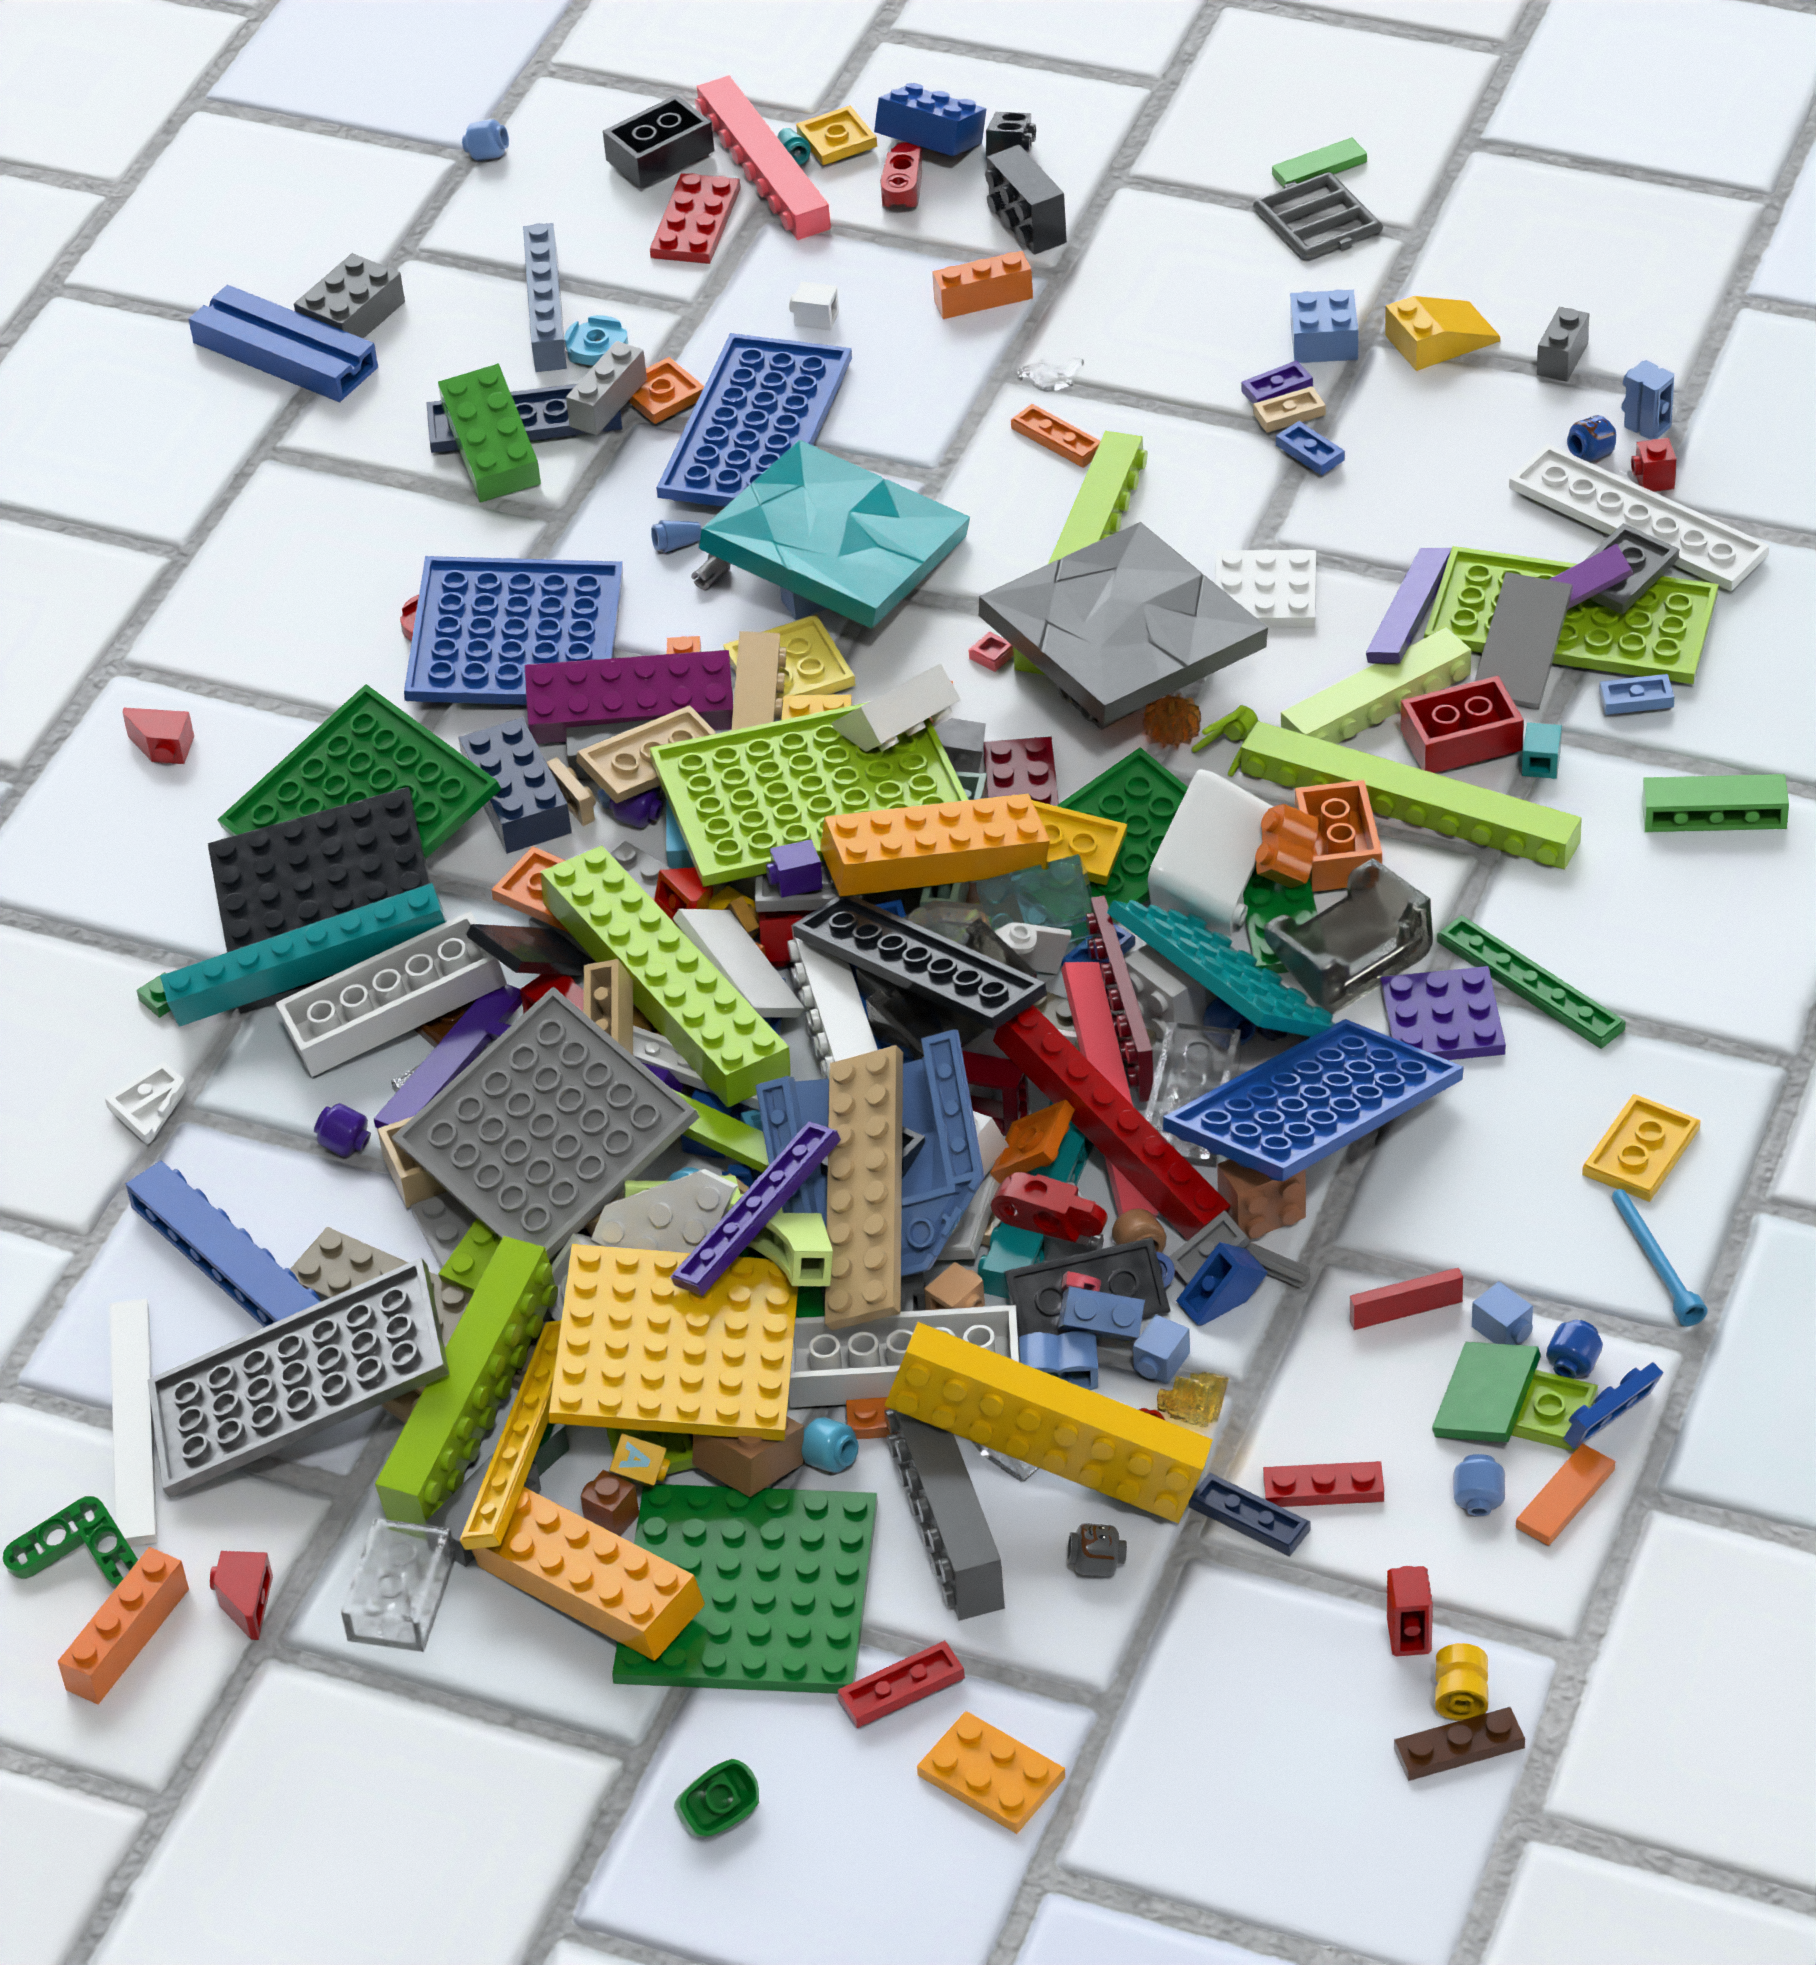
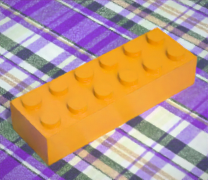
(933, 844)
(593, 1575)

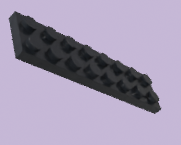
(920, 960)

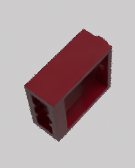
(1001, 1075)

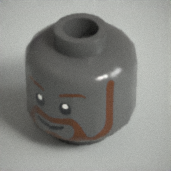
(1096, 1550)

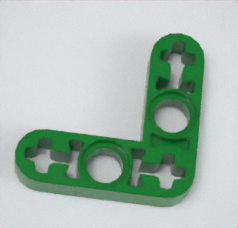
(88, 1532)

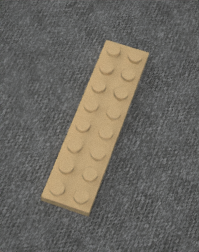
(865, 1188)

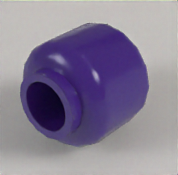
(638, 809)
(342, 1130)

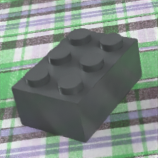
(354, 296)

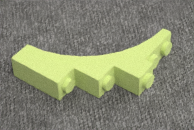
(791, 1240)

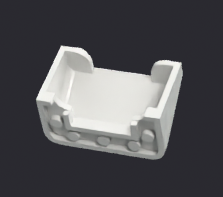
(1209, 853)

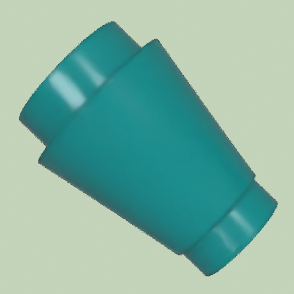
(795, 144)

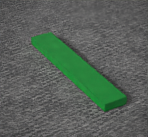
(1532, 982)

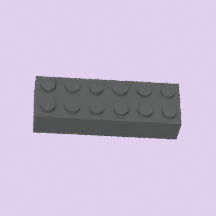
(949, 1515)

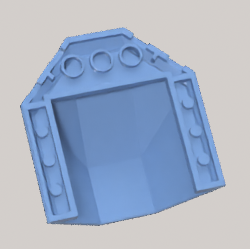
(943, 1173)

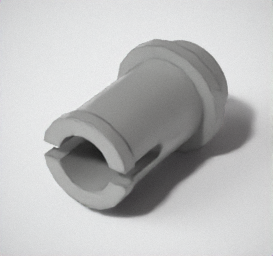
(710, 571)

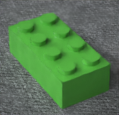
(489, 432)

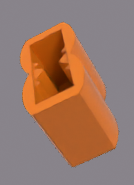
(1286, 845)

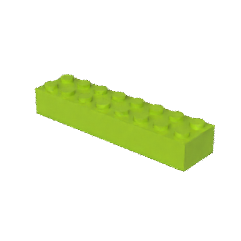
(481, 1362)

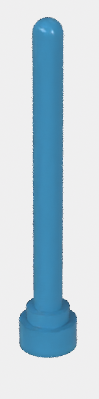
(1687, 1306)

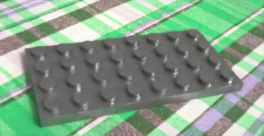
(296, 1377)

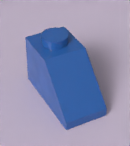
(1221, 1283)

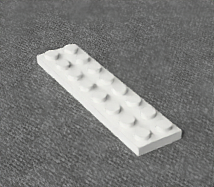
(1609, 500)

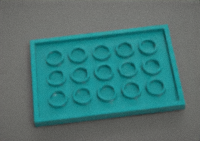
(1223, 969)

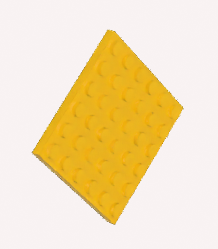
(668, 1358)

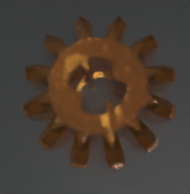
(1172, 720)

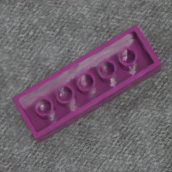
(627, 691)

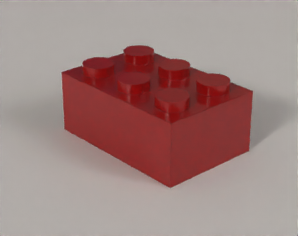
(1462, 725)

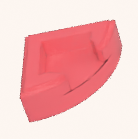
(1080, 1281)

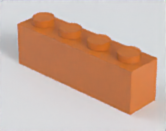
(123, 1625)

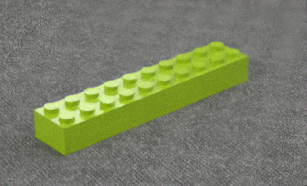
(670, 975)

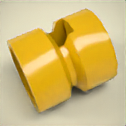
(1461, 1681)

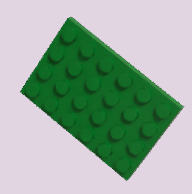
(1145, 799)

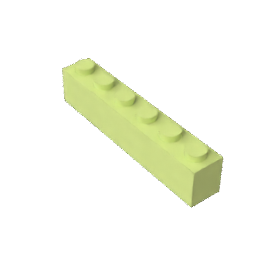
(1378, 690)

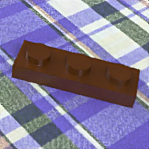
(1459, 1743)

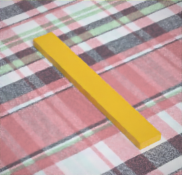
(515, 1448)

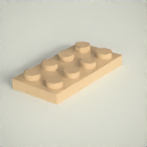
(624, 762)

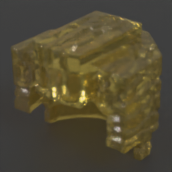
(1194, 1399)

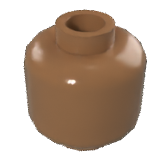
(1138, 1225)

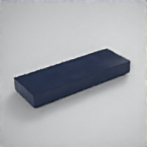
(1249, 1514)

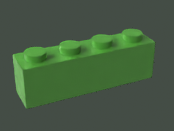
(1715, 803)

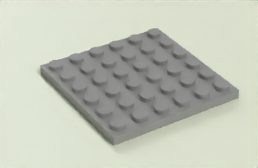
(545, 1126)

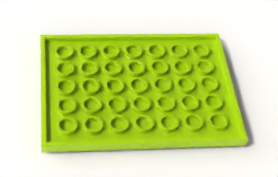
(781, 778)

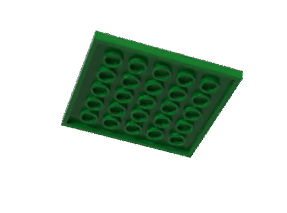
(360, 754)
(776, 1582)

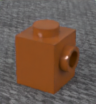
(610, 1502)

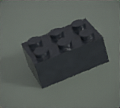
(658, 141)
(1026, 199)

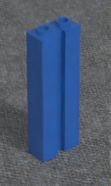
(283, 343)

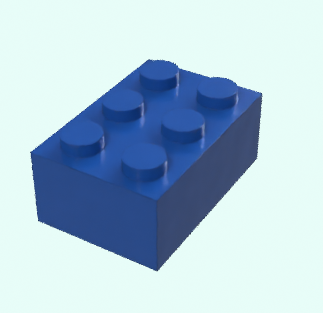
(930, 119)

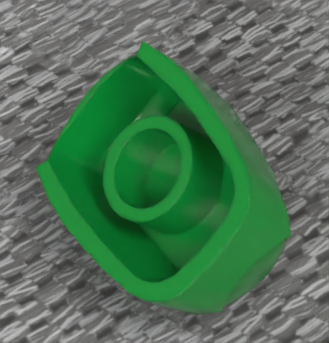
(718, 1798)

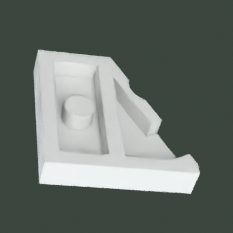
(148, 1100)

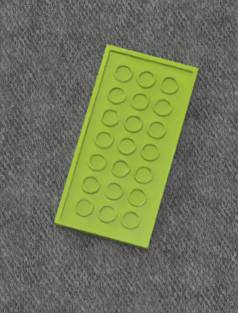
(1653, 637)

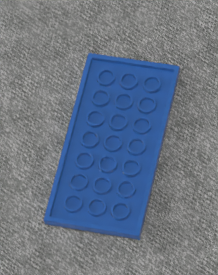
(751, 413)
(1312, 1099)

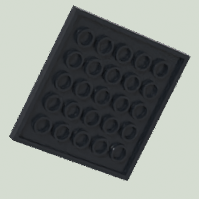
(315, 870)

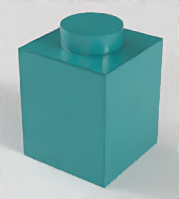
(1541, 750)

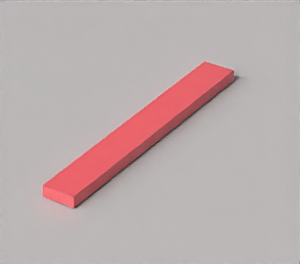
(1101, 1048)

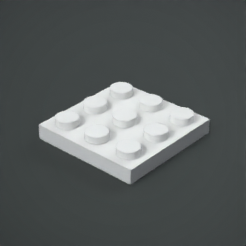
(1271, 584)

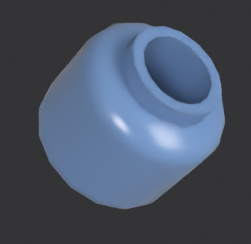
(485, 140)
(1479, 1484)

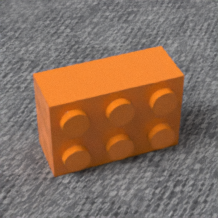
(1345, 831)

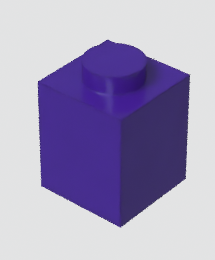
(795, 868)

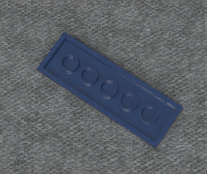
(540, 409)

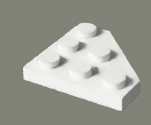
(667, 1215)

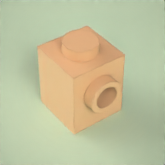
(955, 1289)

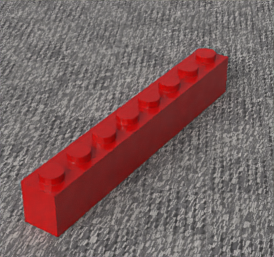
(1110, 1122)

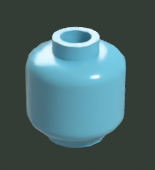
(829, 1445)

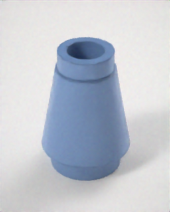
(674, 534)

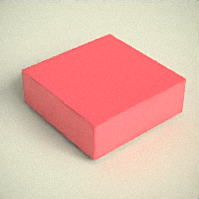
(991, 651)

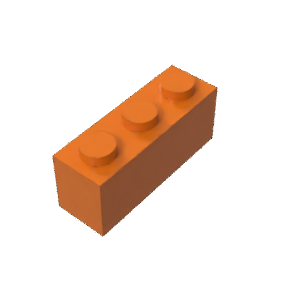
(982, 284)

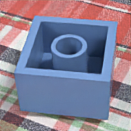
(1324, 326)

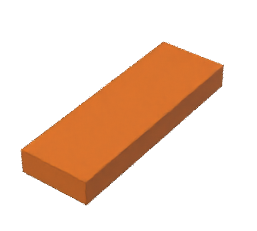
(1056, 435)
(1565, 1494)

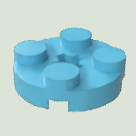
(582, 343)

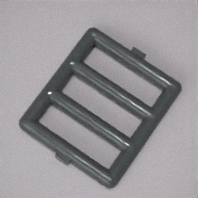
(1296, 236)

